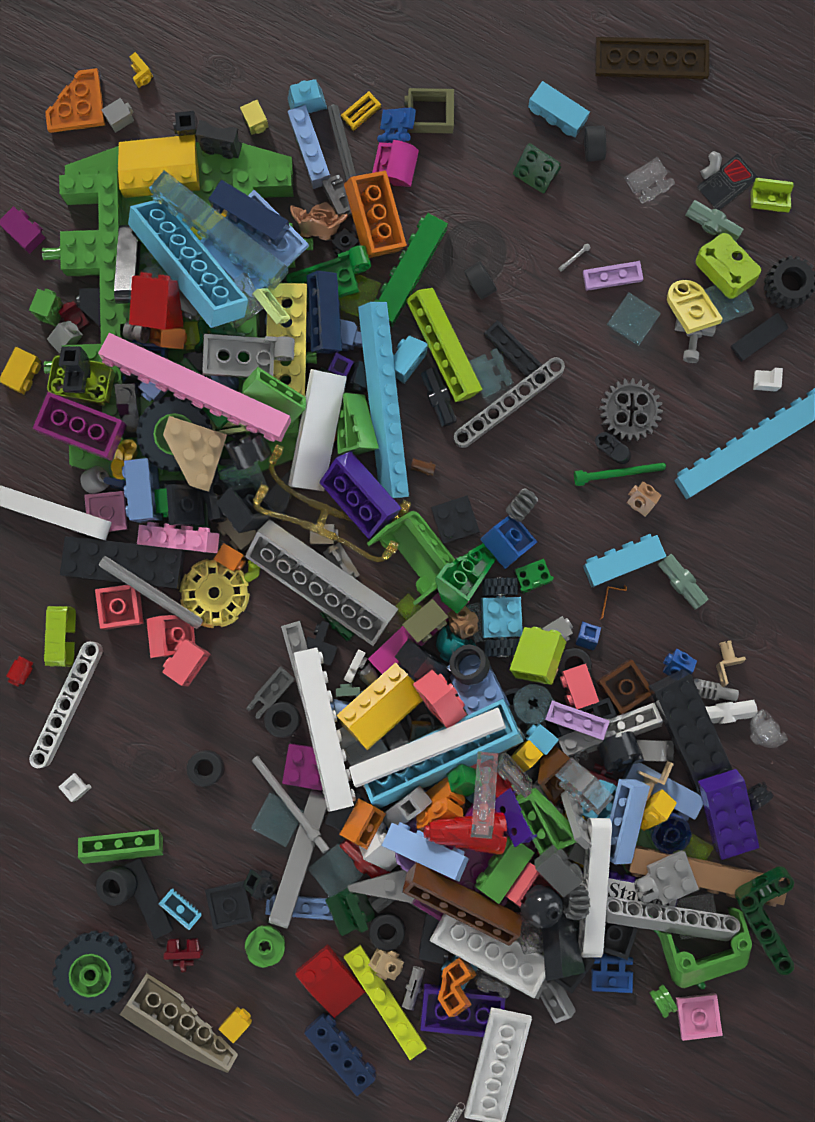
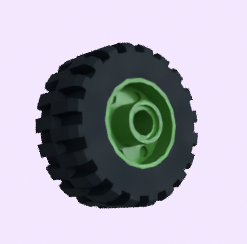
(153, 424)
(93, 990)

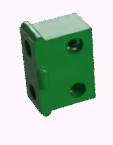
(533, 577)

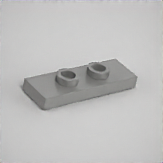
(576, 821)

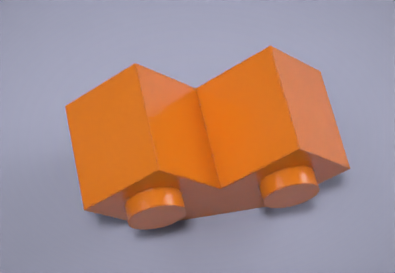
(451, 994)

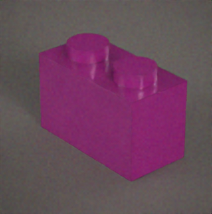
(21, 229)

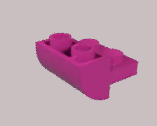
(398, 161)

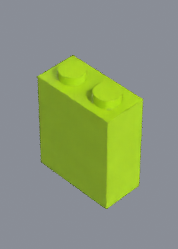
(538, 655)

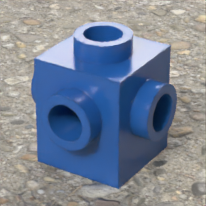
(678, 661)

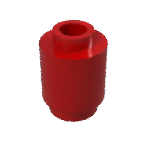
(19, 671)

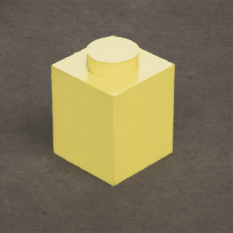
(254, 117)

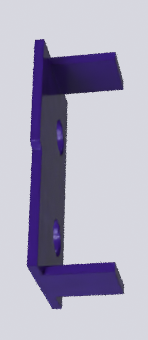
(514, 818)

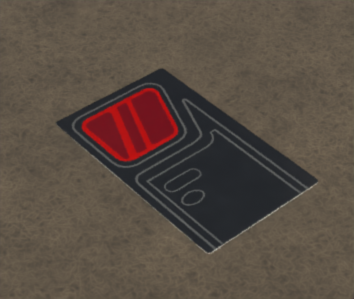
(727, 182)

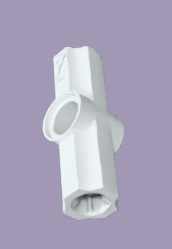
(730, 711)

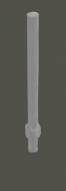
(313, 834)

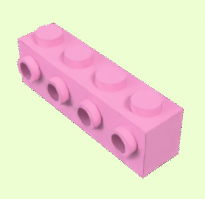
(175, 538)

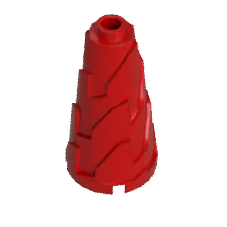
(458, 833)

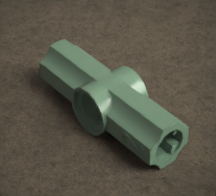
(713, 220)
(683, 581)

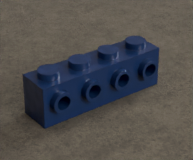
(249, 213)
(324, 312)
(340, 1053)

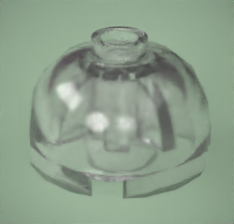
(766, 730)

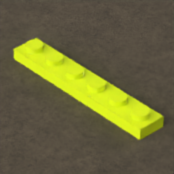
(385, 1003)

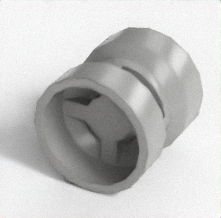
(138, 333)

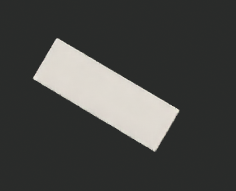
(317, 429)
(502, 961)
(497, 1066)

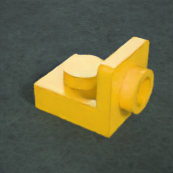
(143, 73)

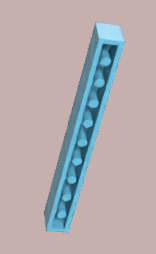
(383, 398)
(747, 447)

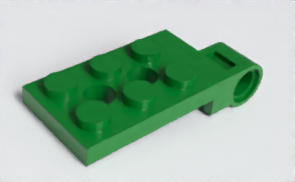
(346, 266)

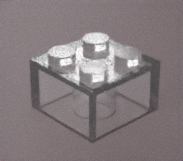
(583, 787)

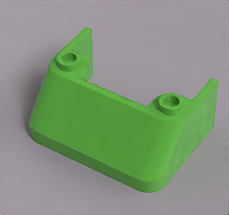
(419, 548)
(687, 971)

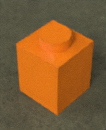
(230, 558)

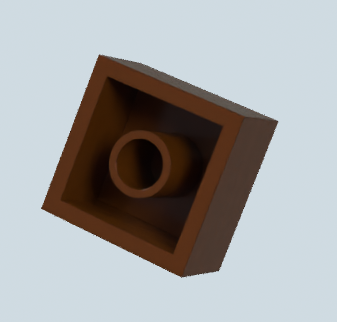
(624, 687)

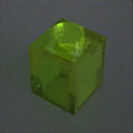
(407, 608)

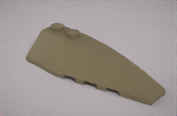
(173, 1022)

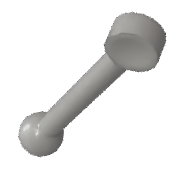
(586, 247)

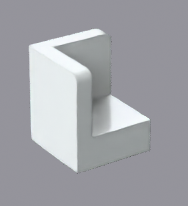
(768, 380)
(74, 787)

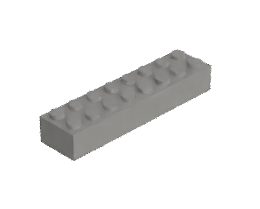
(320, 582)

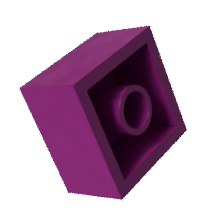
(301, 767)

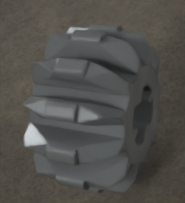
(521, 505)
(576, 903)

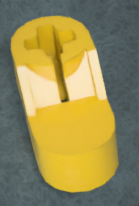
(126, 449)

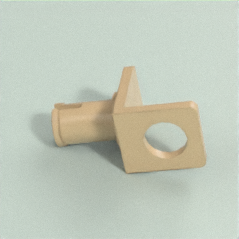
(729, 660)
(650, 780)

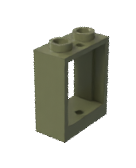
(439, 95)

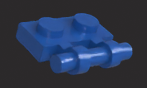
(396, 119)
(612, 980)

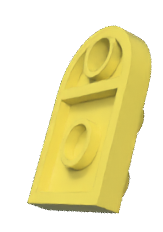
(693, 307)

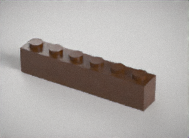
(462, 904)

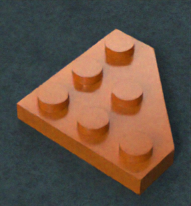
(78, 104)

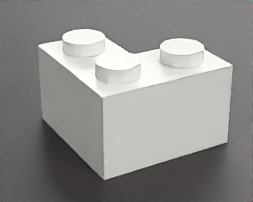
(378, 854)

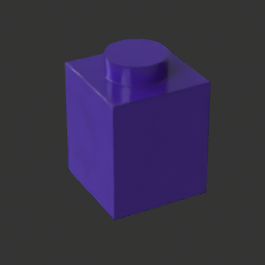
(340, 365)

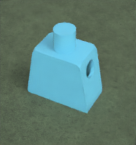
(308, 94)

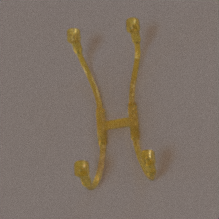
(325, 510)

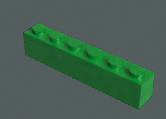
(412, 265)

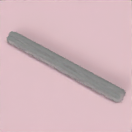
(150, 592)

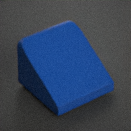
(588, 636)

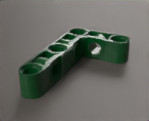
(759, 892)

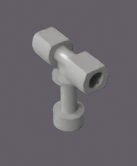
(691, 354)

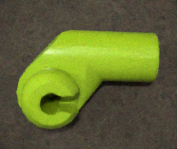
(253, 572)

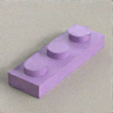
(612, 275)
(577, 720)

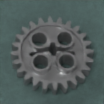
(647, 412)

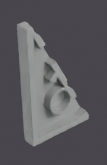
(384, 886)

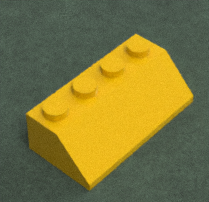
(380, 706)

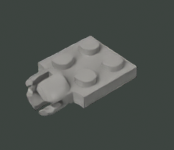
(667, 879)

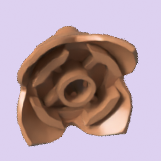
(320, 222)

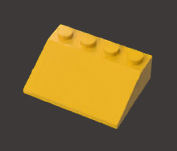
(144, 160)

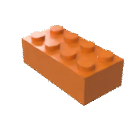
(375, 213)

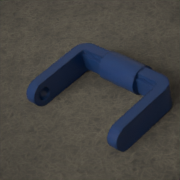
(115, 483)

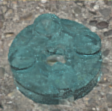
(521, 703)

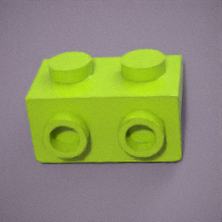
(771, 195)

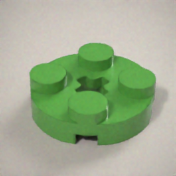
(253, 947)

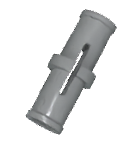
(409, 1001)

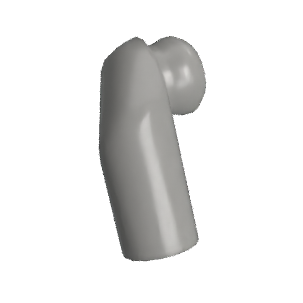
(715, 162)

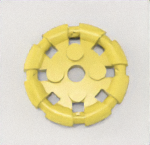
(223, 601)

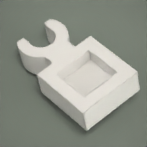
(358, 662)

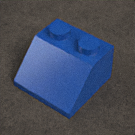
(508, 541)

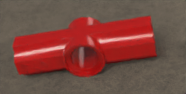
(362, 865)

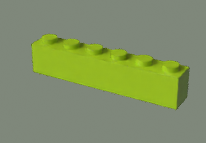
(444, 344)

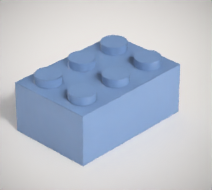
(139, 490)
(479, 695)

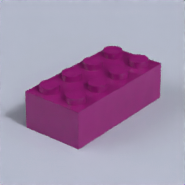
(79, 426)

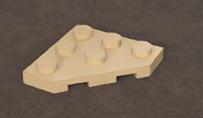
(195, 450)

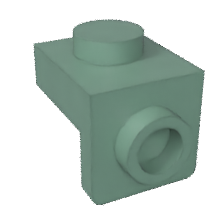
(347, 690)

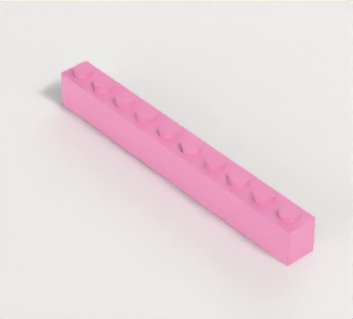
(194, 387)

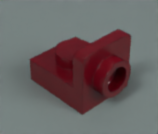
(73, 313)

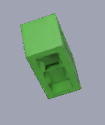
(46, 307)

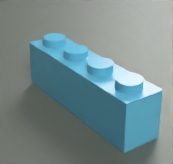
(624, 561)

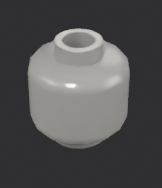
(93, 479)

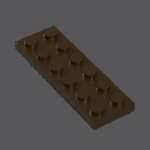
(652, 58)

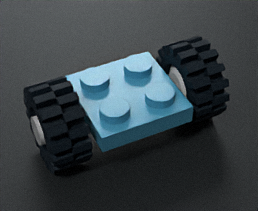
(501, 616)

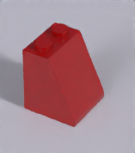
(155, 302)

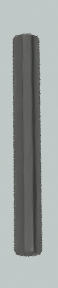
(341, 141)

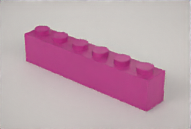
(385, 655)

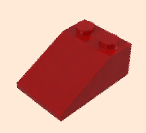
(329, 981)

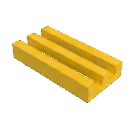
(356, 105)

